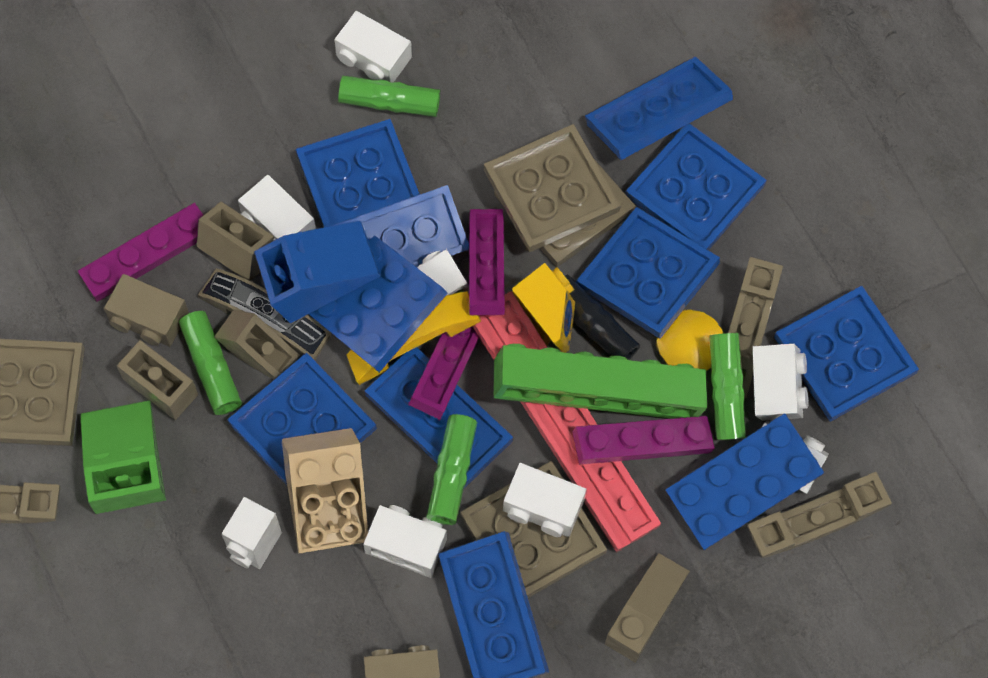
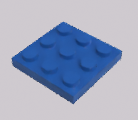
(356, 172)
(695, 187)
(648, 272)
(383, 312)
(848, 353)
(294, 405)

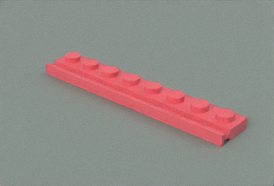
(610, 490)

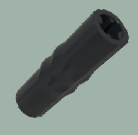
(601, 324)

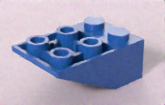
(315, 267)

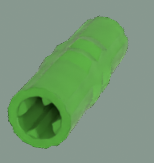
(389, 96)
(210, 363)
(727, 386)
(452, 469)

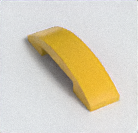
(449, 316)

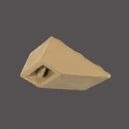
(326, 489)

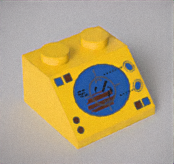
(550, 303)

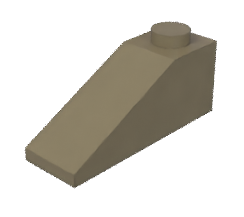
(646, 607)

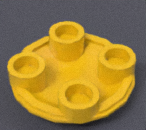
(689, 340)

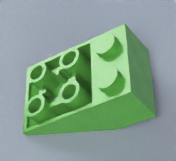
(121, 457)

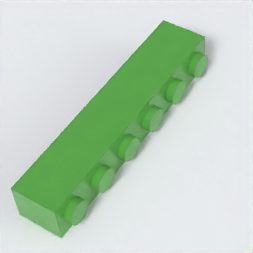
(599, 382)

